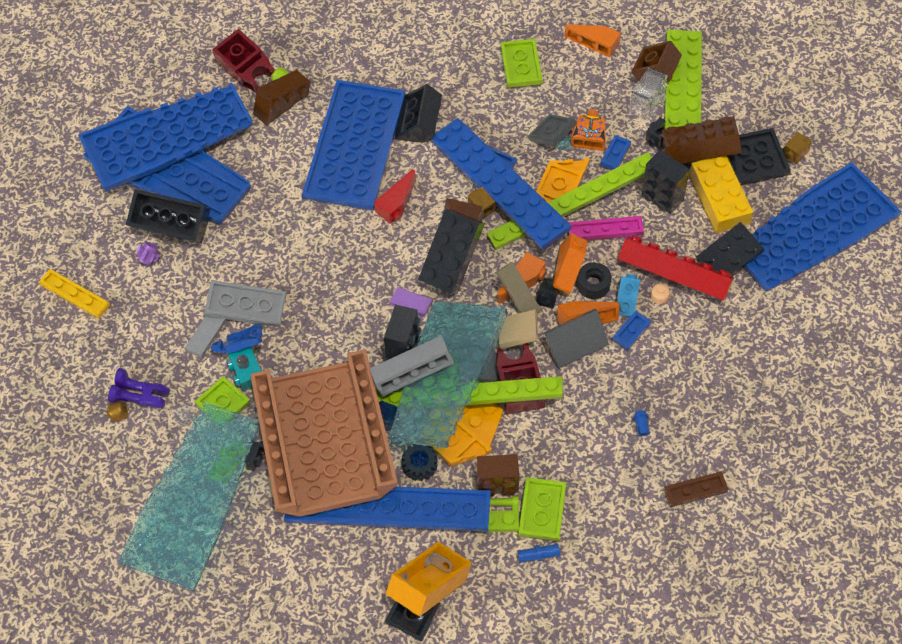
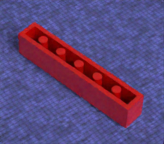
(676, 268)

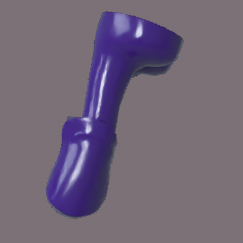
(123, 381)

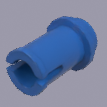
(642, 423)

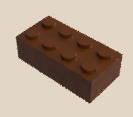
(702, 140)

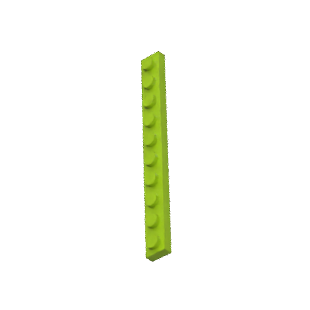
(578, 197)
(502, 391)

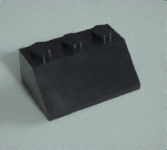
(419, 115)

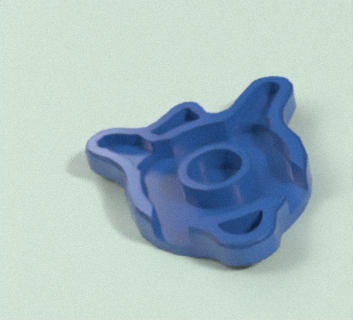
(239, 340)

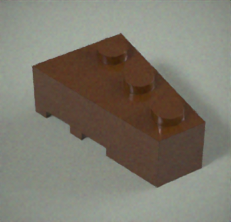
(279, 96)

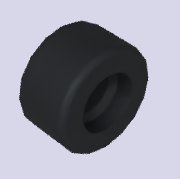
(594, 291)

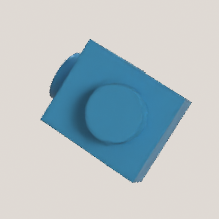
(628, 294)

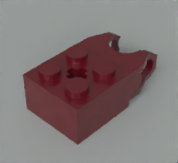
(242, 59)
(519, 369)

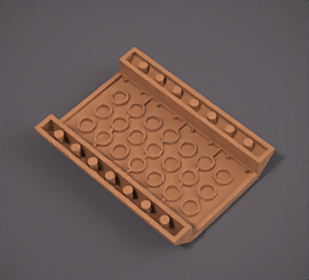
(324, 437)

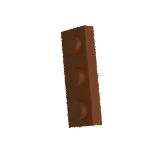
(695, 489)

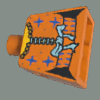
(589, 132)

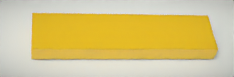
(74, 293)

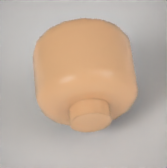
(660, 293)

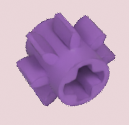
(147, 253)

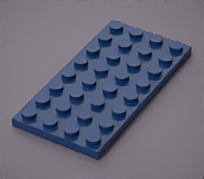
(354, 145)

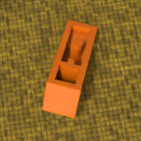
(594, 37)
(569, 262)
(531, 269)
(607, 310)

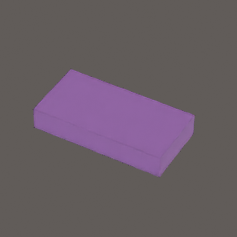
(412, 300)

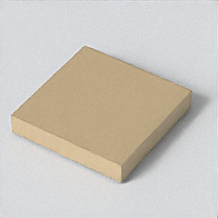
(519, 329)

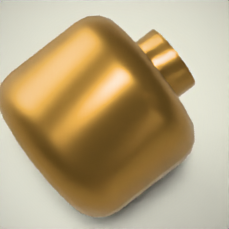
(117, 411)

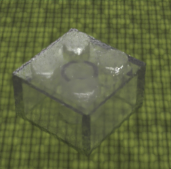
(648, 94)

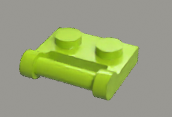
(504, 520)

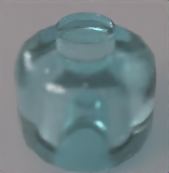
(564, 143)

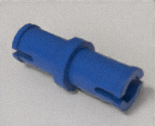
(538, 553)

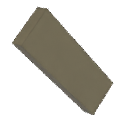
(517, 288)

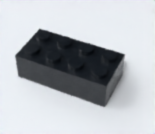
(168, 216)
(451, 251)

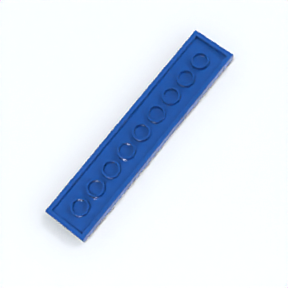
(502, 183)
(412, 509)

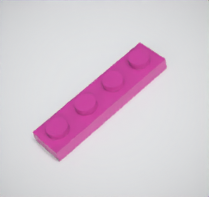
(608, 228)

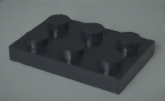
(732, 250)

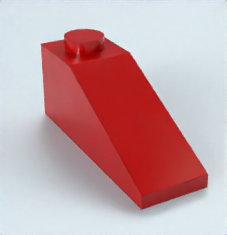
(394, 200)

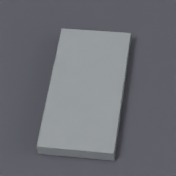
(245, 303)

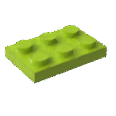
(521, 63)
(542, 509)

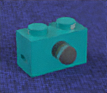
(243, 364)

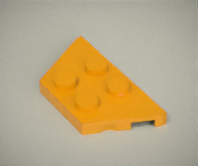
(561, 178)
(483, 420)
(462, 446)

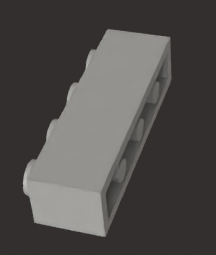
(411, 365)

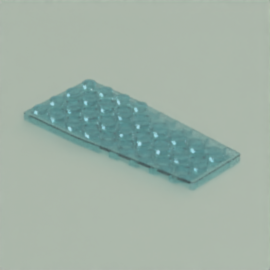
(437, 402)
(192, 499)

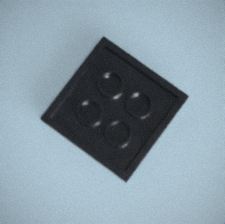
(759, 157)

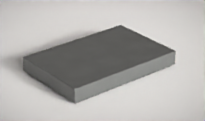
(576, 338)

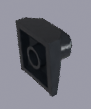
(411, 623)

